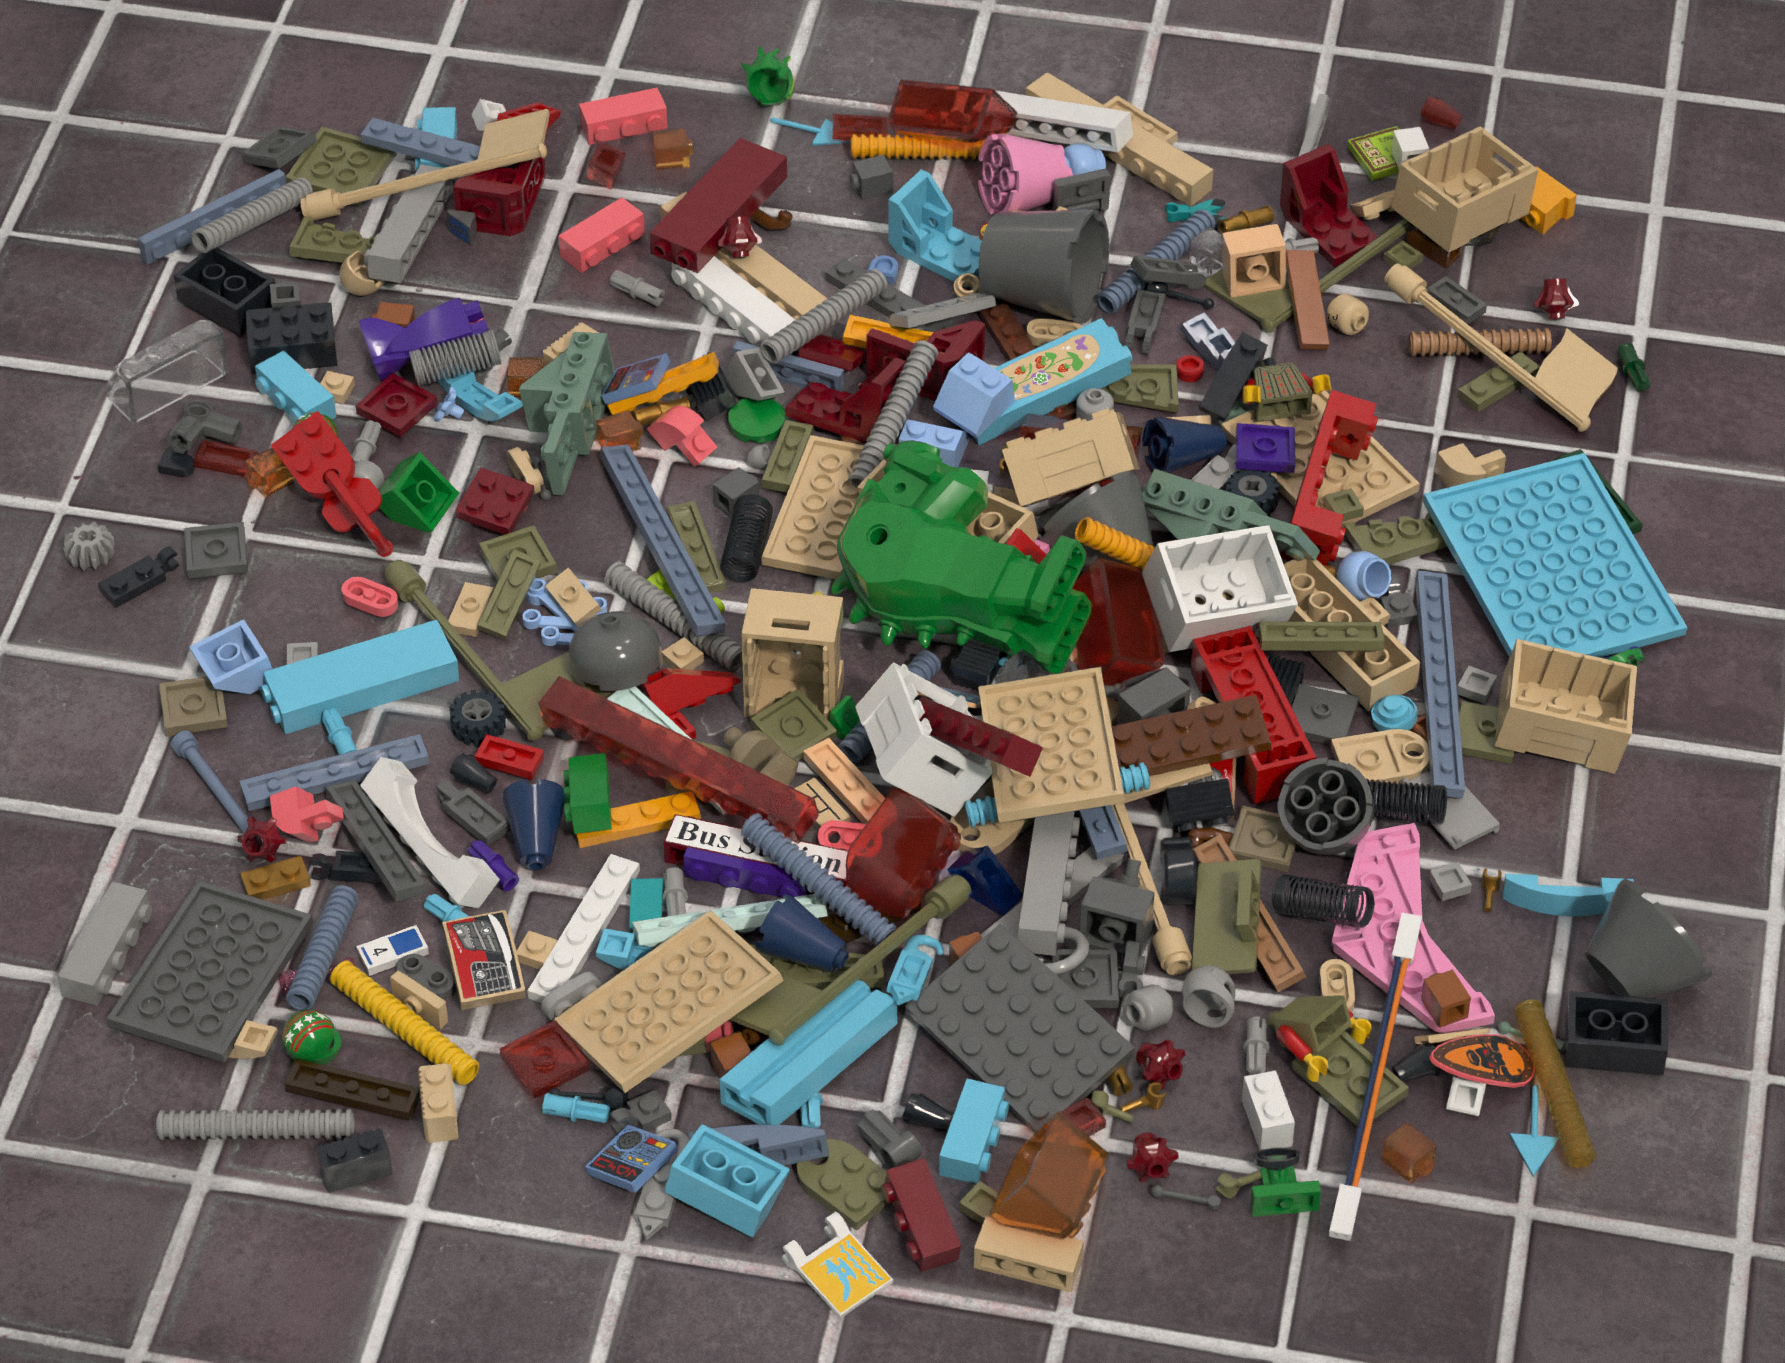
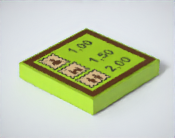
(1375, 153)

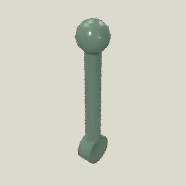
(1504, 1028)

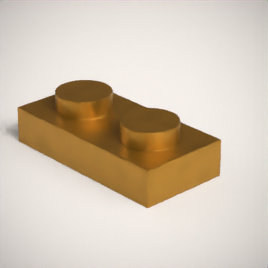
(276, 878)

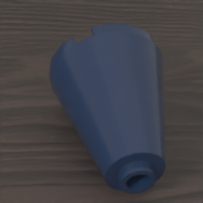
(1180, 443)
(534, 819)
(800, 937)

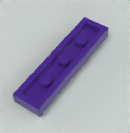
(740, 874)

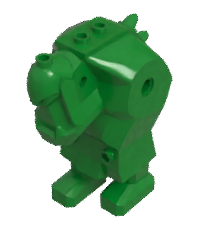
(930, 577)

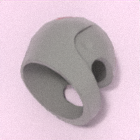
(1205, 986)

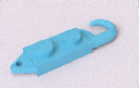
(912, 969)

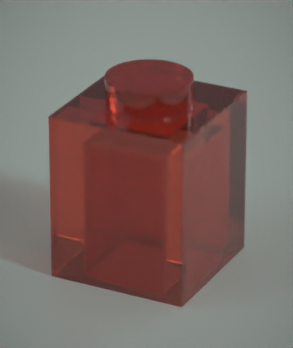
(606, 165)

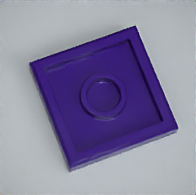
(1265, 448)

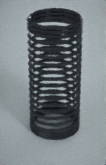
(741, 553)
(1435, 806)
(1350, 905)

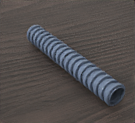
(1171, 248)
(817, 879)

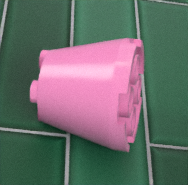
(1019, 172)

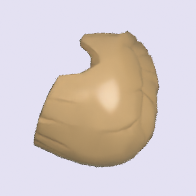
(355, 278)

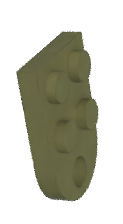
(845, 1183)

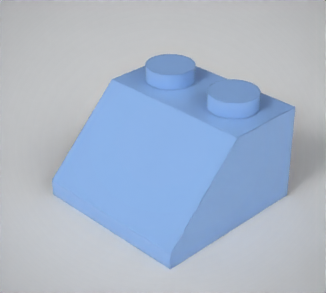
(974, 395)
(948, 440)
(233, 659)

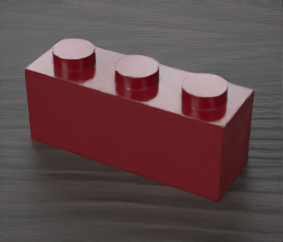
(921, 1215)

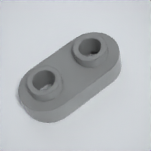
(569, 994)

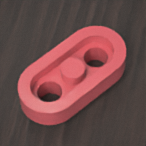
(370, 596)
(846, 830)

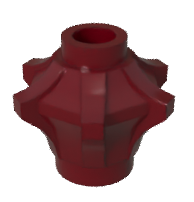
(739, 237)
(1555, 299)
(252, 841)
(1160, 1062)
(1151, 1157)

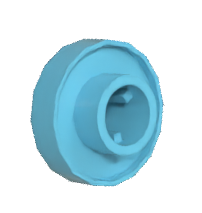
(1394, 713)

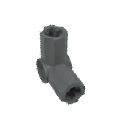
(202, 423)

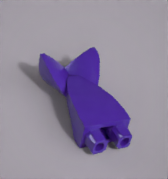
(391, 343)

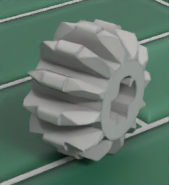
(89, 546)

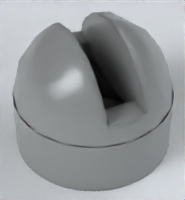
(759, 456)

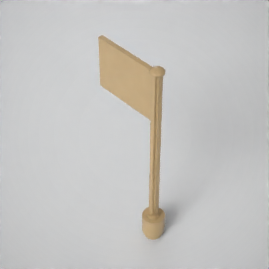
(502, 145)
(1169, 940)

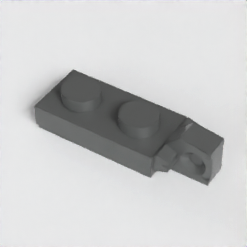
(472, 812)

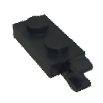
(138, 577)
(344, 866)

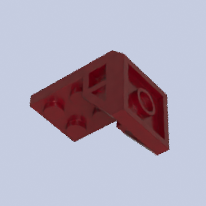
(501, 196)
(1316, 205)
(952, 341)
(841, 410)

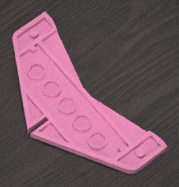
(1390, 867)

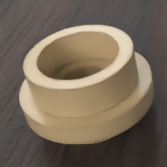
(966, 279)

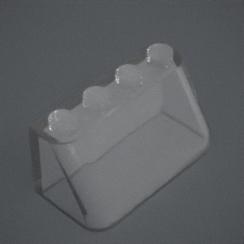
(168, 370)

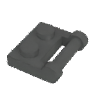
(1083, 191)

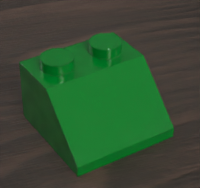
(417, 494)

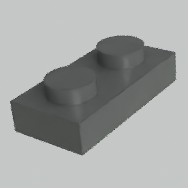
(1457, 299)

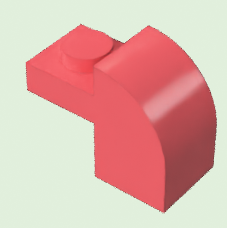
(683, 428)
(300, 816)

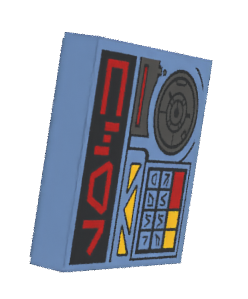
(636, 379)
(631, 1158)

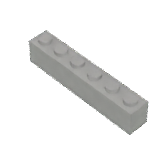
(407, 229)
(1047, 882)

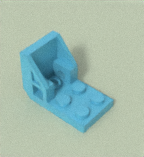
(925, 233)

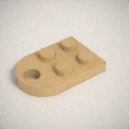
(1383, 754)
(994, 835)

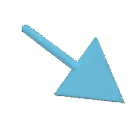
(823, 136)
(1533, 1147)

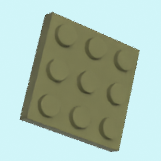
(340, 163)

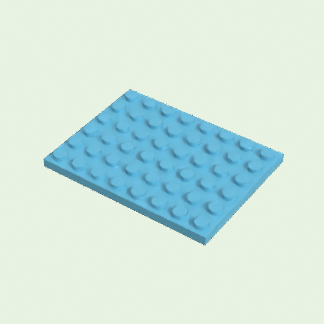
(1554, 560)

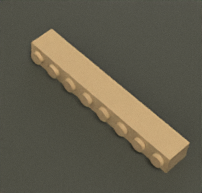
(1144, 152)
(767, 276)

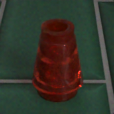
(1440, 113)

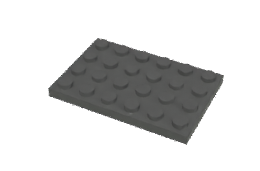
(210, 971)
(1020, 1028)

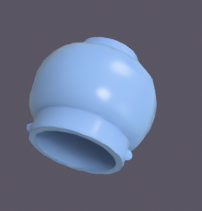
(1083, 158)
(1364, 575)

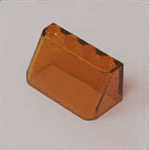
(1051, 1181)

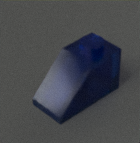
(987, 879)

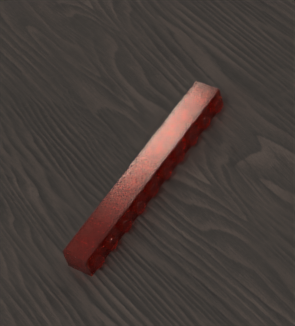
(676, 758)

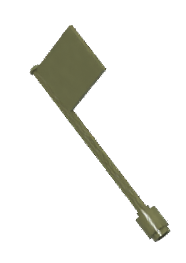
(1276, 305)
(518, 694)
(794, 1003)

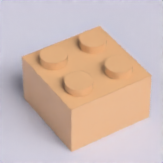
(1254, 260)

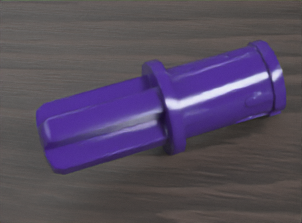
(507, 877)

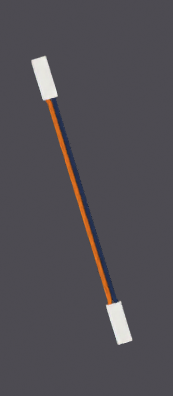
(1348, 1195)

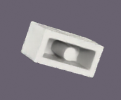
(1268, 1110)

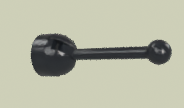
(1161, 287)
(612, 1097)

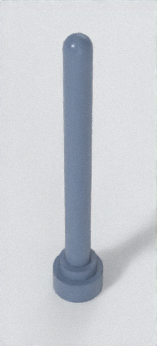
(186, 746)

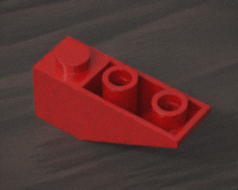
(678, 688)

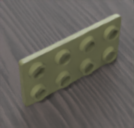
(1227, 915)

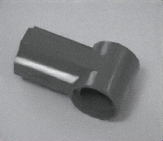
(893, 1146)

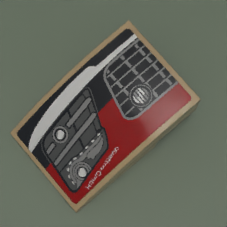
(483, 960)

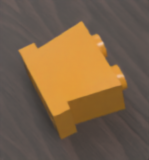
(1549, 203)

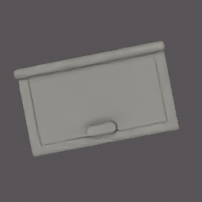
(1464, 818)

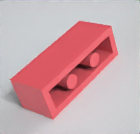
(623, 116)
(601, 235)

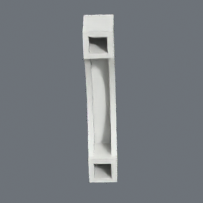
(393, 792)

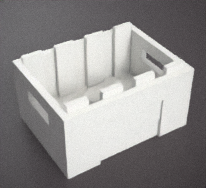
(1205, 567)
(907, 751)

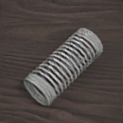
(464, 348)

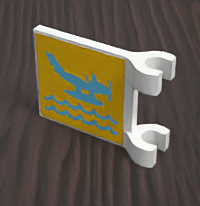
(839, 1270)

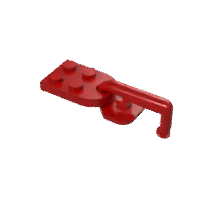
(316, 457)

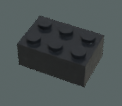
(223, 288)
(299, 330)
(1616, 1033)

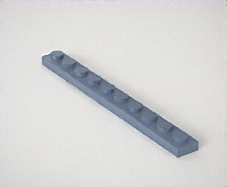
(662, 540)
(1439, 682)

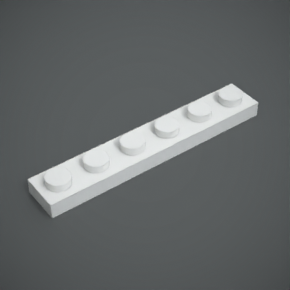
(585, 926)

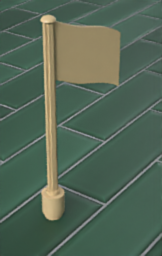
(1569, 377)

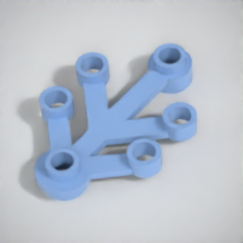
(540, 595)

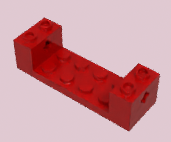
(1341, 432)
(1238, 668)

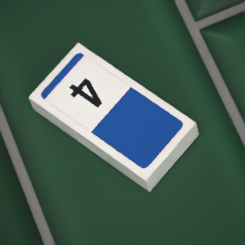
(388, 950)

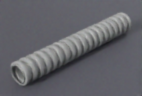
(250, 215)
(823, 316)
(895, 410)
(669, 612)
(255, 1124)

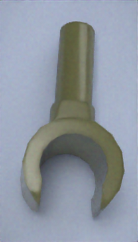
(1100, 1101)
(1229, 1186)

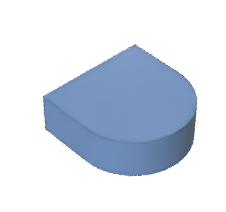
(887, 266)

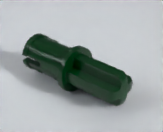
(1633, 366)

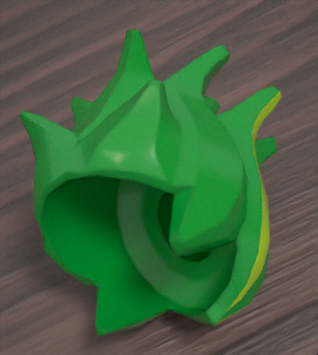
(769, 78)

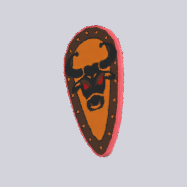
(1485, 1060)

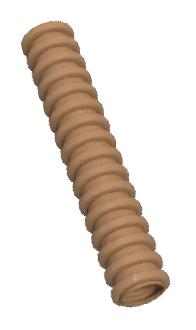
(1457, 344)

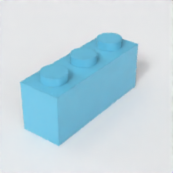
(440, 122)
(293, 387)
(973, 1131)

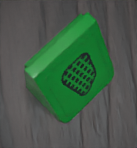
(844, 717)

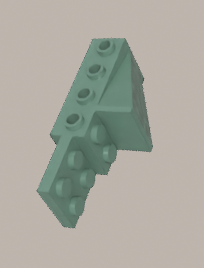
(567, 402)
(1201, 510)

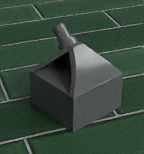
(1149, 696)
(1118, 911)

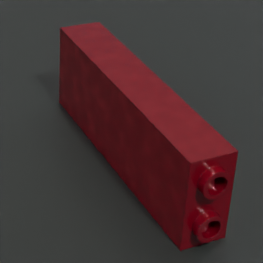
(729, 189)

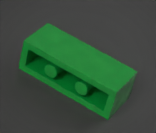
(588, 793)

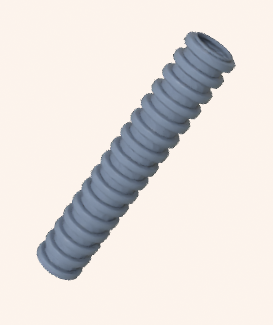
(857, 742)
(322, 948)

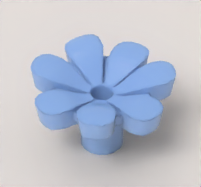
(448, 406)

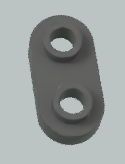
(426, 972)

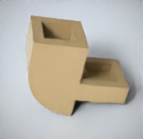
(1459, 466)

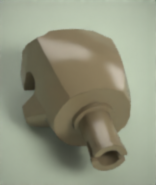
(761, 754)

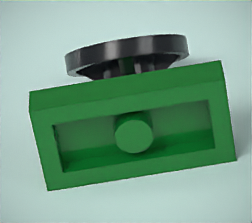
(1280, 1188)

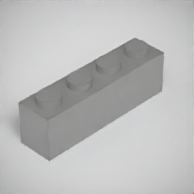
(105, 943)

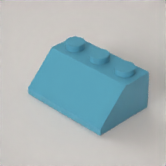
(726, 1180)

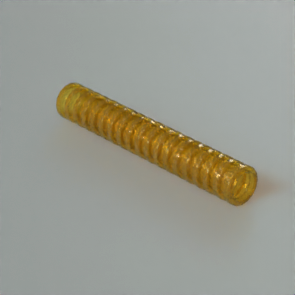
(1555, 1083)

